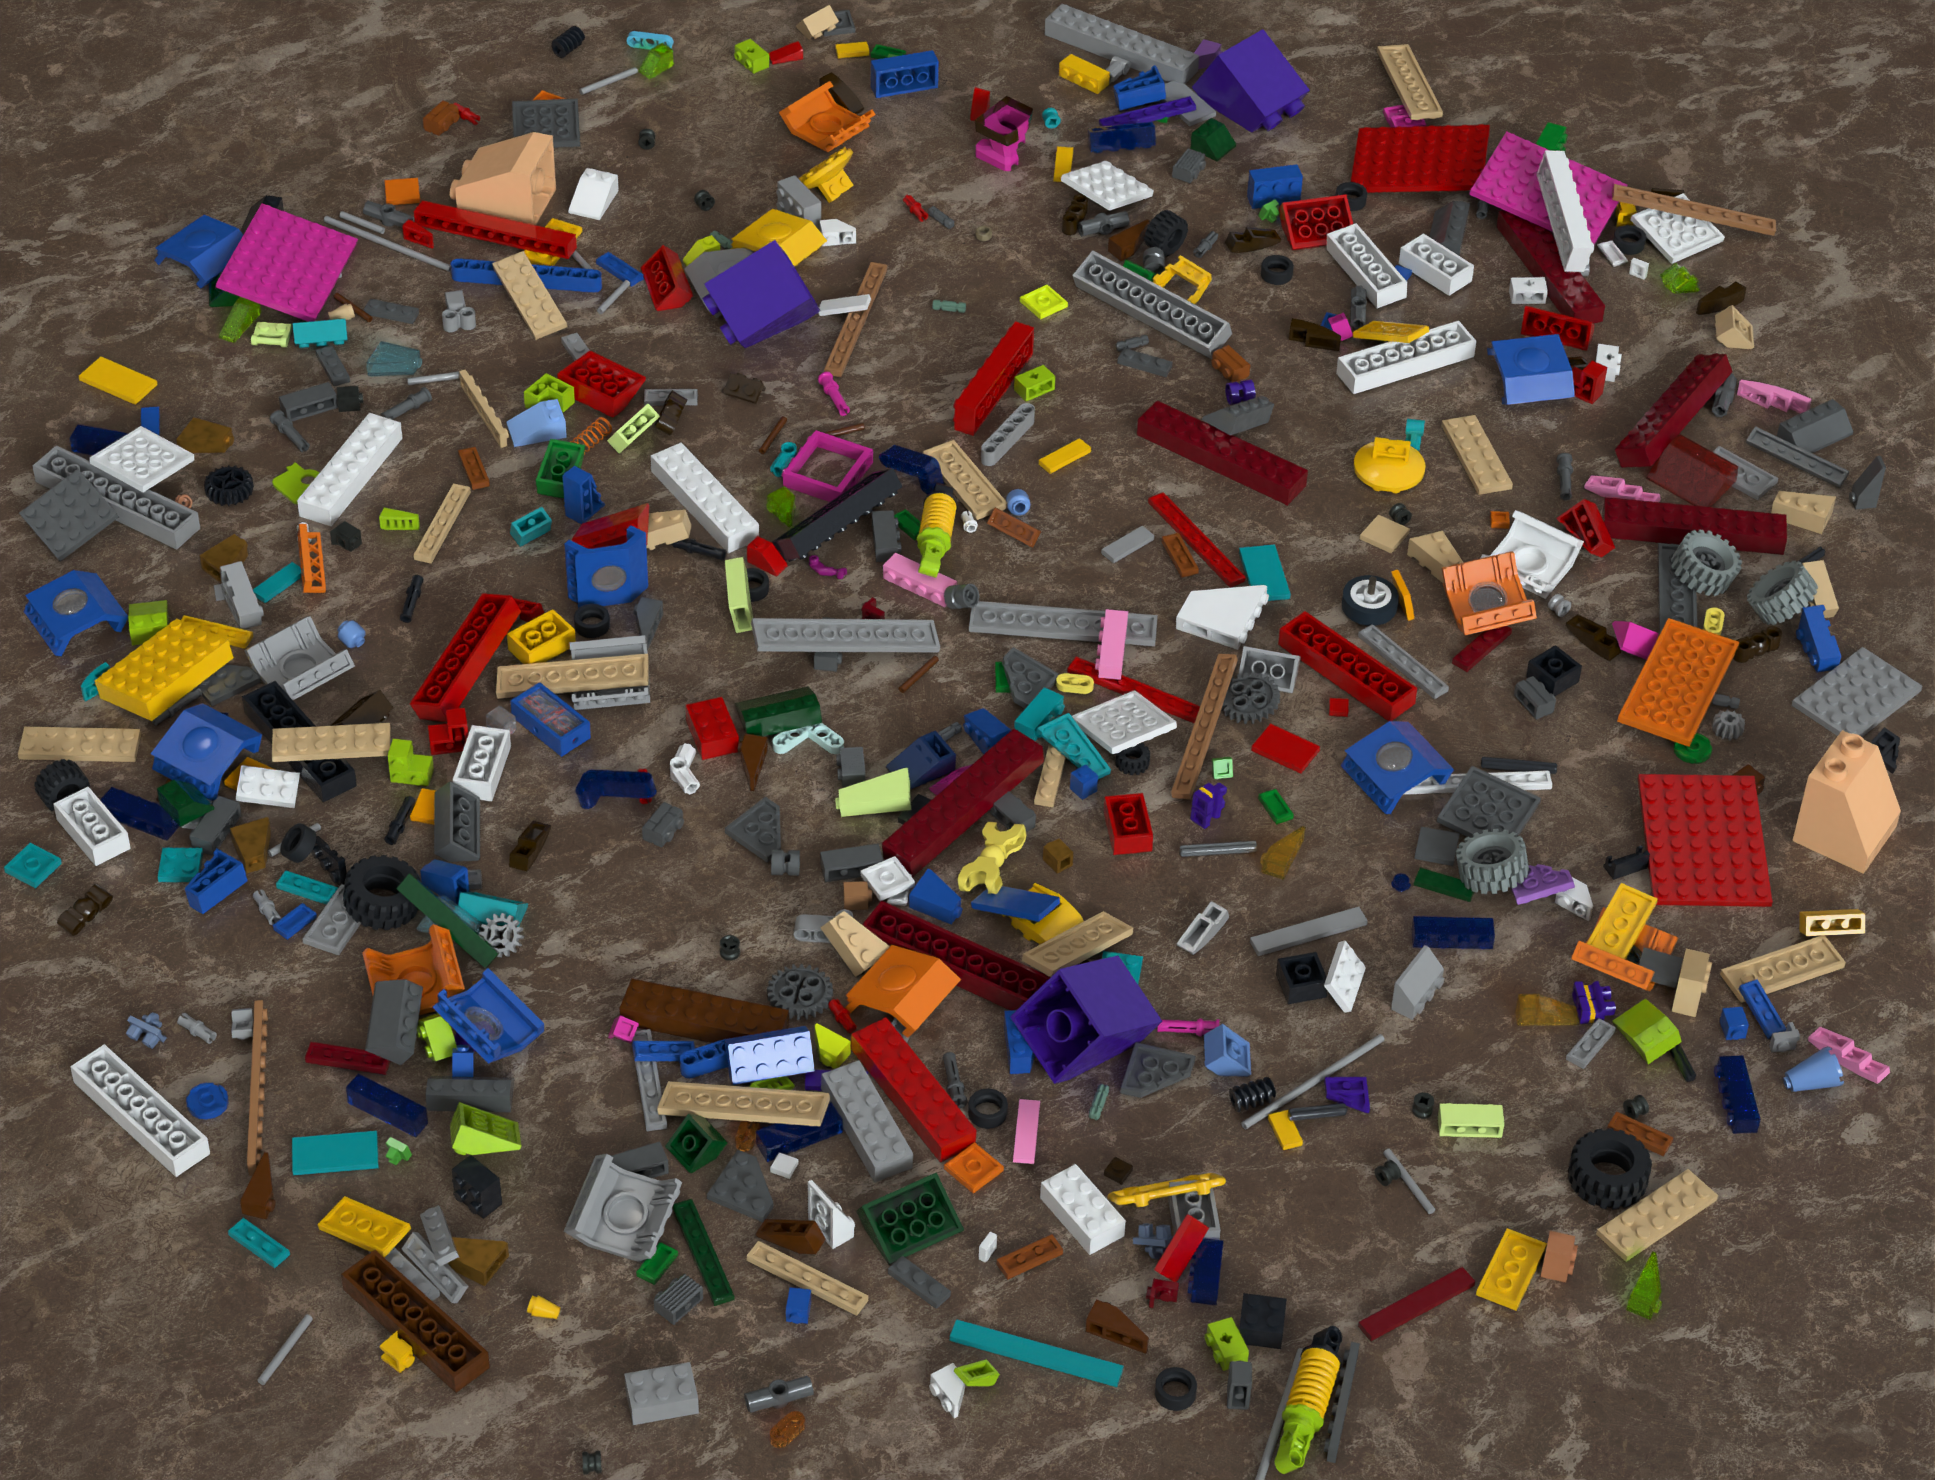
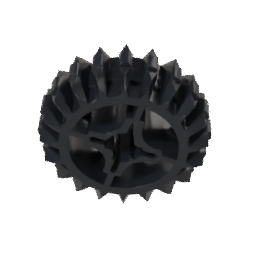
(228, 485)

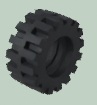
(1133, 765)

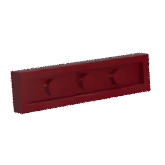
(1480, 647)
(346, 1058)

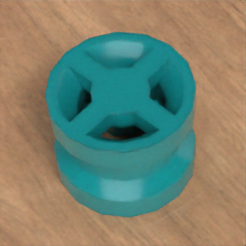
(1051, 118)

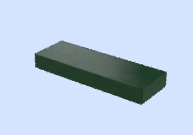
(1443, 884)

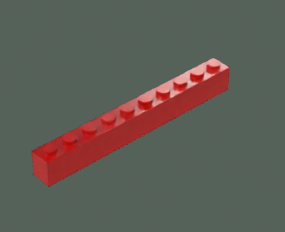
(495, 229)

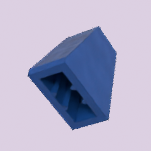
(445, 879)
(935, 898)

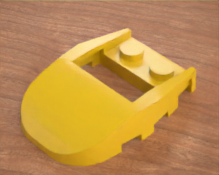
(1189, 272)
(1053, 924)

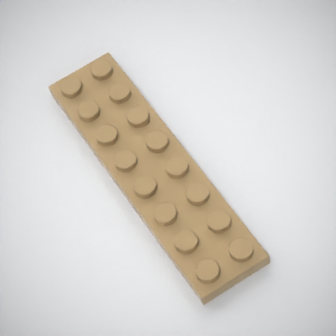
(1409, 82)
(574, 675)
(744, 1103)

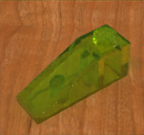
(240, 318)
(1647, 1291)

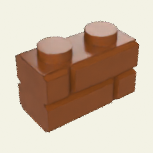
(441, 118)
(1230, 364)

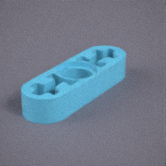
(644, 44)

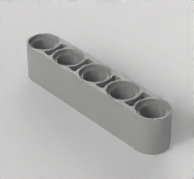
(1007, 434)

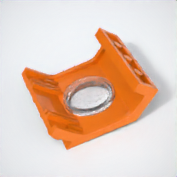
(1487, 593)

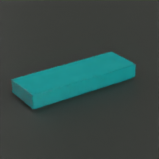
(278, 582)
(306, 887)
(259, 1242)

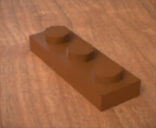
(473, 468)
(1014, 527)
(1180, 555)
(1650, 1137)
(1029, 1256)

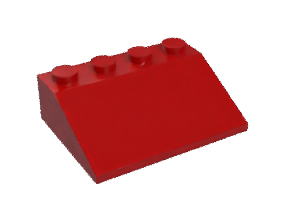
(1311, 220)
(601, 383)
(612, 528)

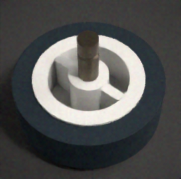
(1370, 600)

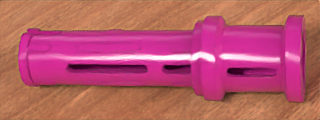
(831, 389)
(1199, 1027)

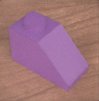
(1207, 53)

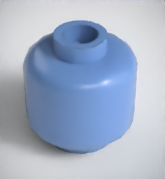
(1018, 502)
(351, 634)

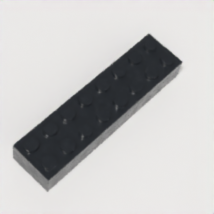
(837, 515)
(274, 709)

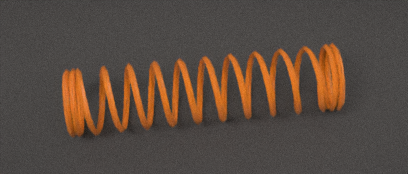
(598, 428)

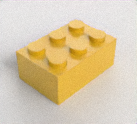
(541, 638)

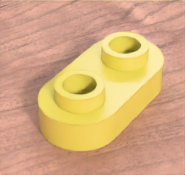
(1714, 620)
(1074, 683)

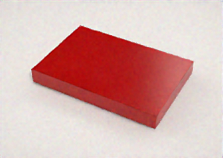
(1285, 748)
(1181, 1248)

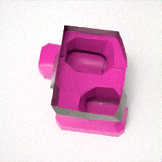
(1006, 128)

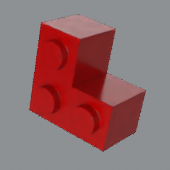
(1589, 381)
(449, 736)

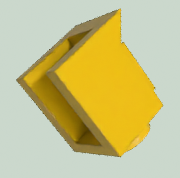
(1624, 213)
(397, 1353)

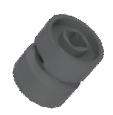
(1154, 260)
(961, 596)
(778, 864)

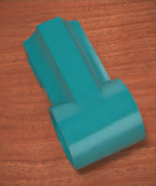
(1414, 432)
(788, 451)

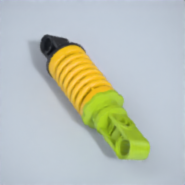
(936, 528)
(1309, 1398)

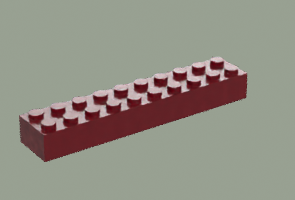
(1541, 256)
(1673, 410)
(1222, 452)
(1672, 522)
(963, 801)
(978, 967)

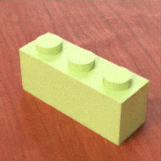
(633, 428)
(1470, 1120)

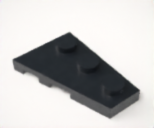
(330, 861)

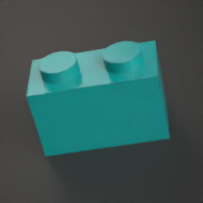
(530, 526)

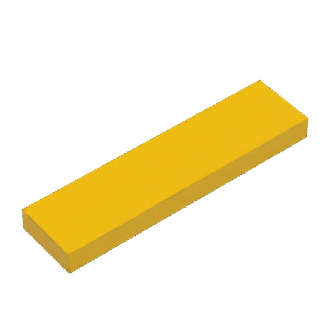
(235, 636)

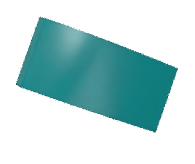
(88, 686)

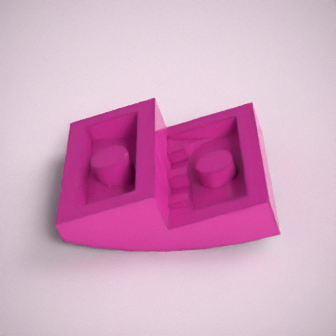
(1398, 116)

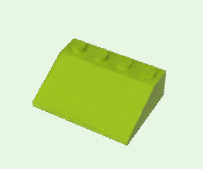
(482, 1132)

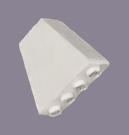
(1222, 613)

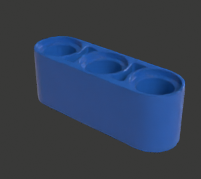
(703, 1060)

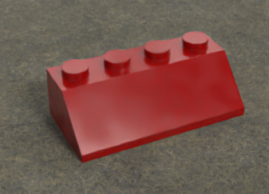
(666, 280)
(1572, 331)

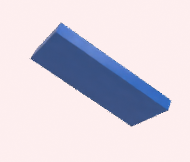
(1016, 903)

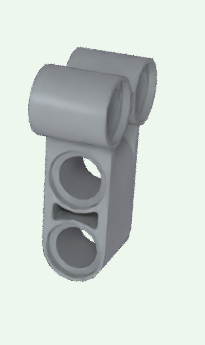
(457, 313)
(808, 927)

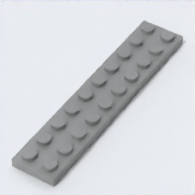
(1055, 622)
(844, 635)

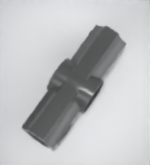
(386, 213)
(1103, 223)
(1358, 307)
(1724, 396)
(778, 1394)

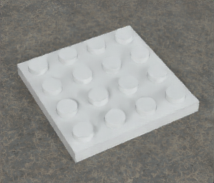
(1107, 185)
(1676, 234)
(142, 459)
(1124, 722)

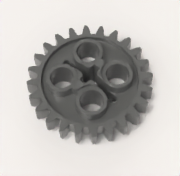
(1251, 698)
(812, 998)

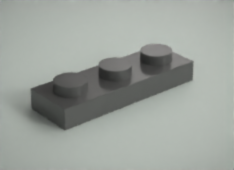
(391, 311)
(1145, 362)
(333, 366)
(919, 1282)

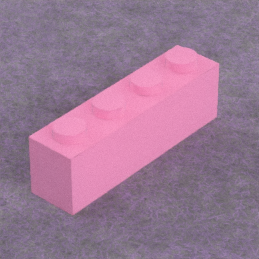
(905, 574)
(1113, 644)

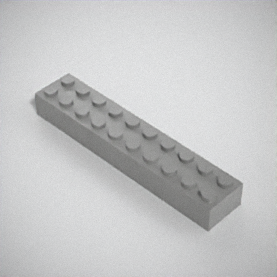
(1113, 40)
(1152, 304)
(140, 510)

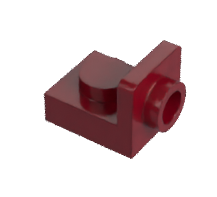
(870, 611)
(1162, 1290)

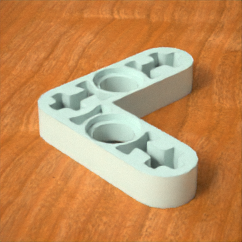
(811, 732)

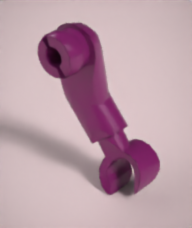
(822, 570)

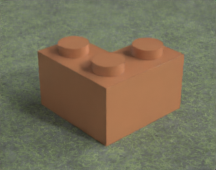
(1558, 1256)

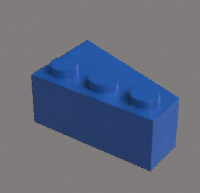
(1140, 90)
(580, 495)
(1816, 639)
(984, 729)
(215, 882)
(1018, 1051)

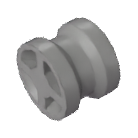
(1559, 605)

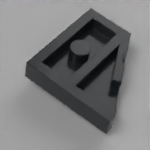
(1888, 746)

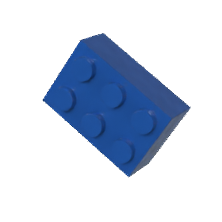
(1274, 183)

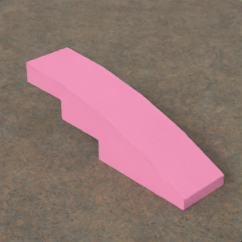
(1768, 395)
(1616, 488)
(1849, 1056)
(1026, 1131)

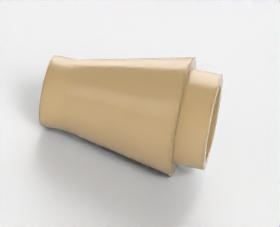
(342, 312)

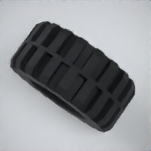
(373, 909)
(1613, 1148)

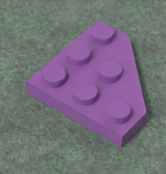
(1541, 883)

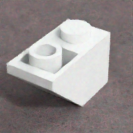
(837, 232)
(1576, 900)
(948, 1389)

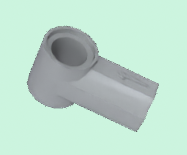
(1117, 67)

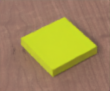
(1043, 301)

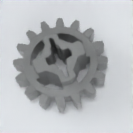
(508, 930)

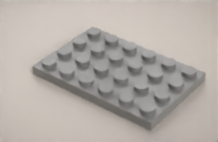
(1857, 694)

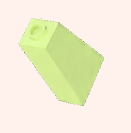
(738, 594)
(876, 795)

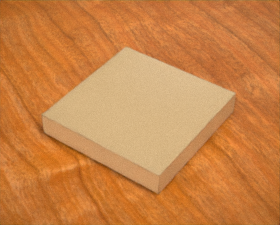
(1384, 533)

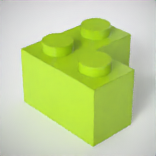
(549, 389)
(409, 767)
(437, 1035)

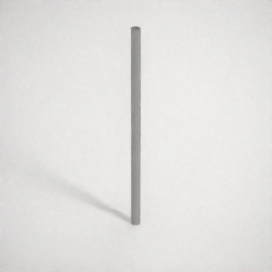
(387, 243)
(1312, 1081)
(1277, 1425)

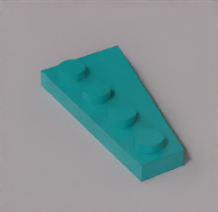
(1071, 741)

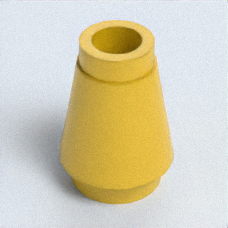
(543, 1308)

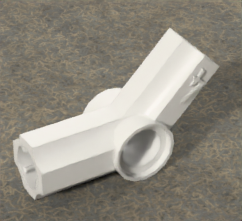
(680, 769)

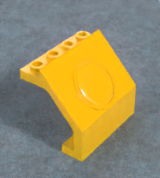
(794, 234)

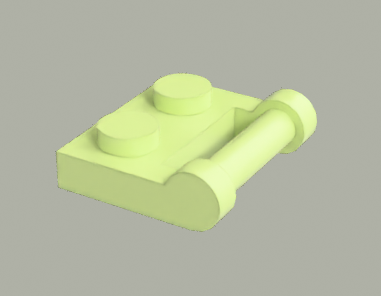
(271, 334)

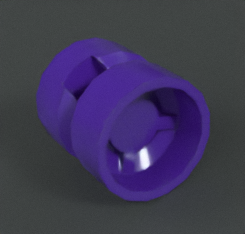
(1240, 392)

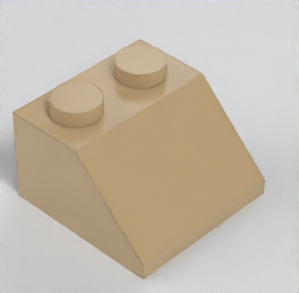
(818, 22)
(1734, 329)

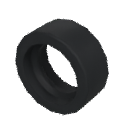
(1356, 189)
(1632, 232)
(1277, 261)
(761, 577)
(589, 611)
(298, 843)
(984, 1120)
(1178, 1375)

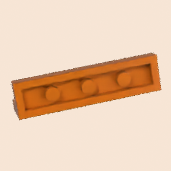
(307, 562)

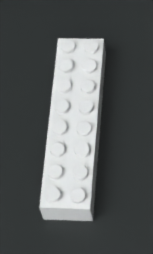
(1565, 211)
(1402, 360)
(349, 469)
(704, 497)
(140, 1110)

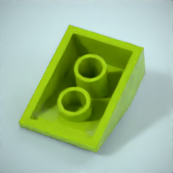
(147, 620)
(1648, 1030)

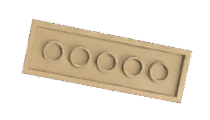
(529, 295)
(1477, 454)
(967, 480)
(331, 742)
(79, 744)
(1077, 943)
(1785, 966)
(1657, 1215)

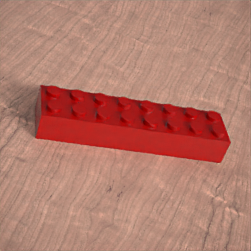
(993, 378)
(465, 656)
(1347, 666)
(913, 1089)

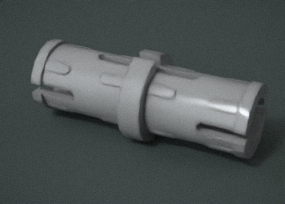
(266, 907)
(197, 1028)

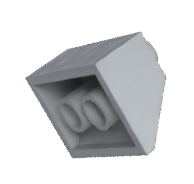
(1278, 666)
(1417, 984)

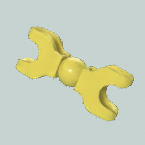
(986, 866)

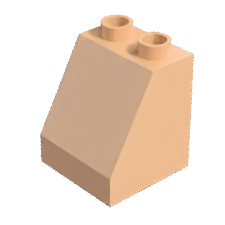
(509, 179)
(1848, 804)

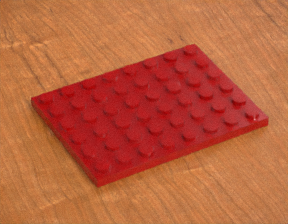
(1420, 158)
(1704, 840)

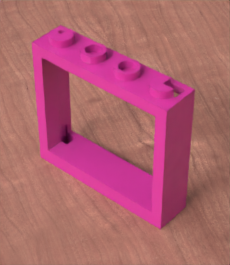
(837, 445)

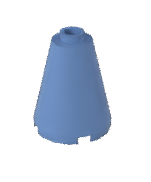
(1815, 1072)

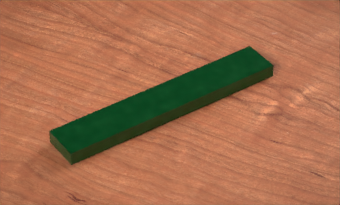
(447, 918)
(703, 1252)

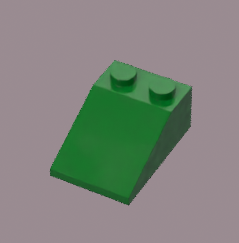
(557, 460)

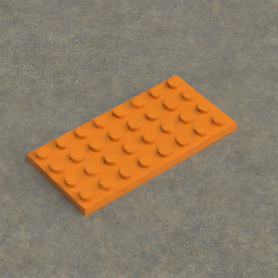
(1678, 682)

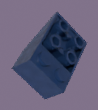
(925, 759)

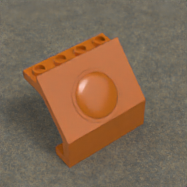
(822, 120)
(429, 966)
(904, 986)

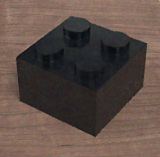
(1554, 670)
(1301, 978)
(476, 1187)
(1262, 1320)

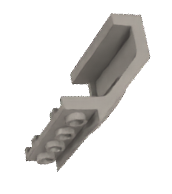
(712, 264)
(610, 648)
(297, 659)
(621, 1210)

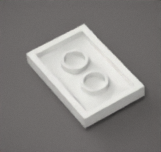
(267, 786)
(1344, 976)

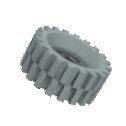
(1706, 562)
(1782, 592)
(1492, 861)

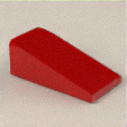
(787, 53)
(980, 103)
(417, 234)
(529, 609)

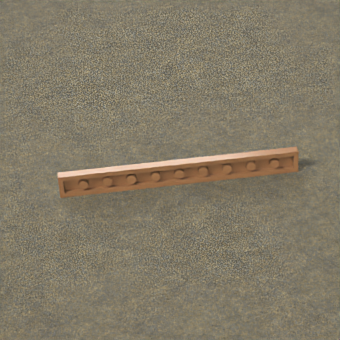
(1694, 209)
(855, 321)
(1204, 726)
(257, 1093)

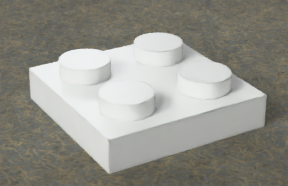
(887, 878)

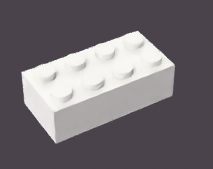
(1436, 264)
(483, 761)
(92, 826)
(1082, 1209)

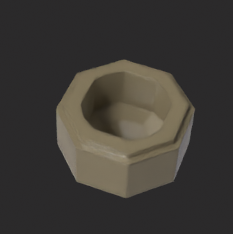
(983, 233)

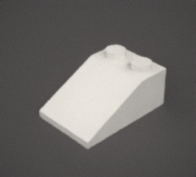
(594, 193)
(829, 1216)

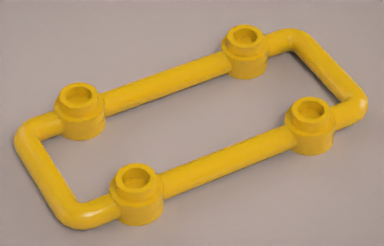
(1143, 1194)

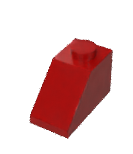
(765, 556)

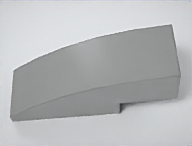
(1203, 928)

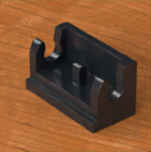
(1627, 864)

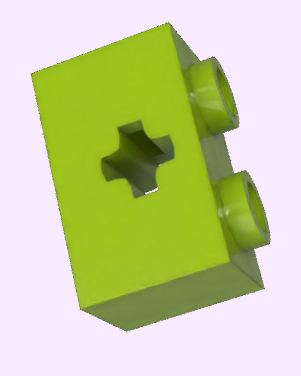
(751, 56)
(1034, 383)
(1226, 1342)

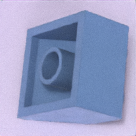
(1227, 1052)

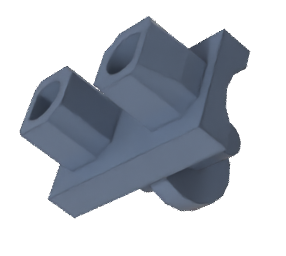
(148, 1027)
(1155, 1242)

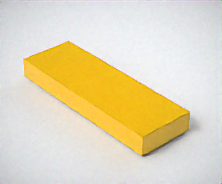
(1063, 162)
(1064, 456)

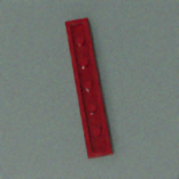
(1416, 1304)

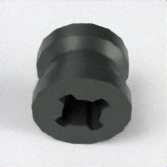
(646, 139)
(704, 200)
(1400, 514)
(729, 947)
(1423, 1105)
(1635, 1107)
(1387, 1173)
(591, 1462)

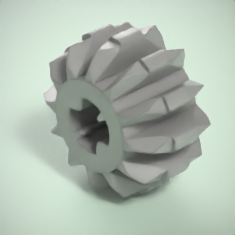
(1728, 724)

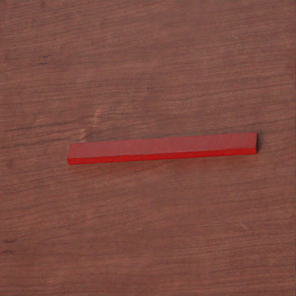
(1196, 540)
(1161, 699)

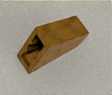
(205, 437)
(225, 553)
(252, 843)
(479, 1258)

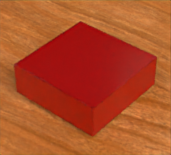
(1338, 707)

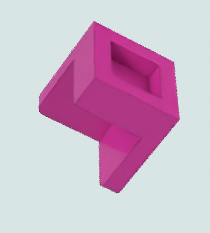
(1341, 326)
(623, 1029)

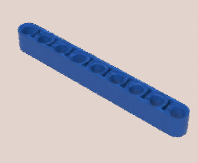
(551, 276)

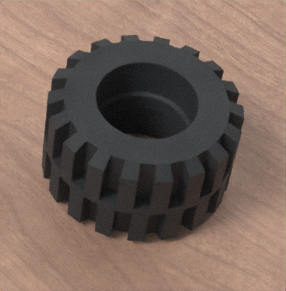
(1166, 232)
(59, 782)

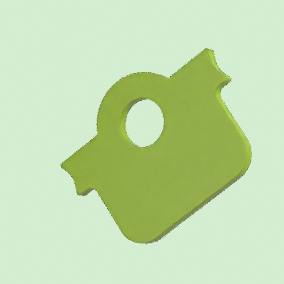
(290, 482)

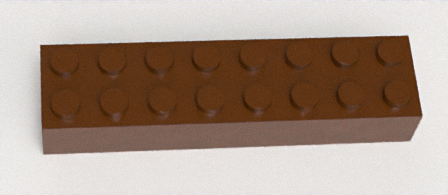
(697, 1013)
(419, 1321)

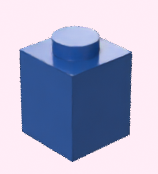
(1083, 782)
(1734, 1023)
(462, 1061)
(798, 1305)

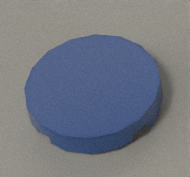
(207, 1101)

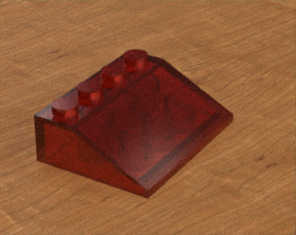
(1693, 472)

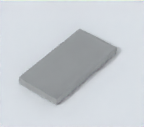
(1177, 91)
(1750, 478)
(332, 927)

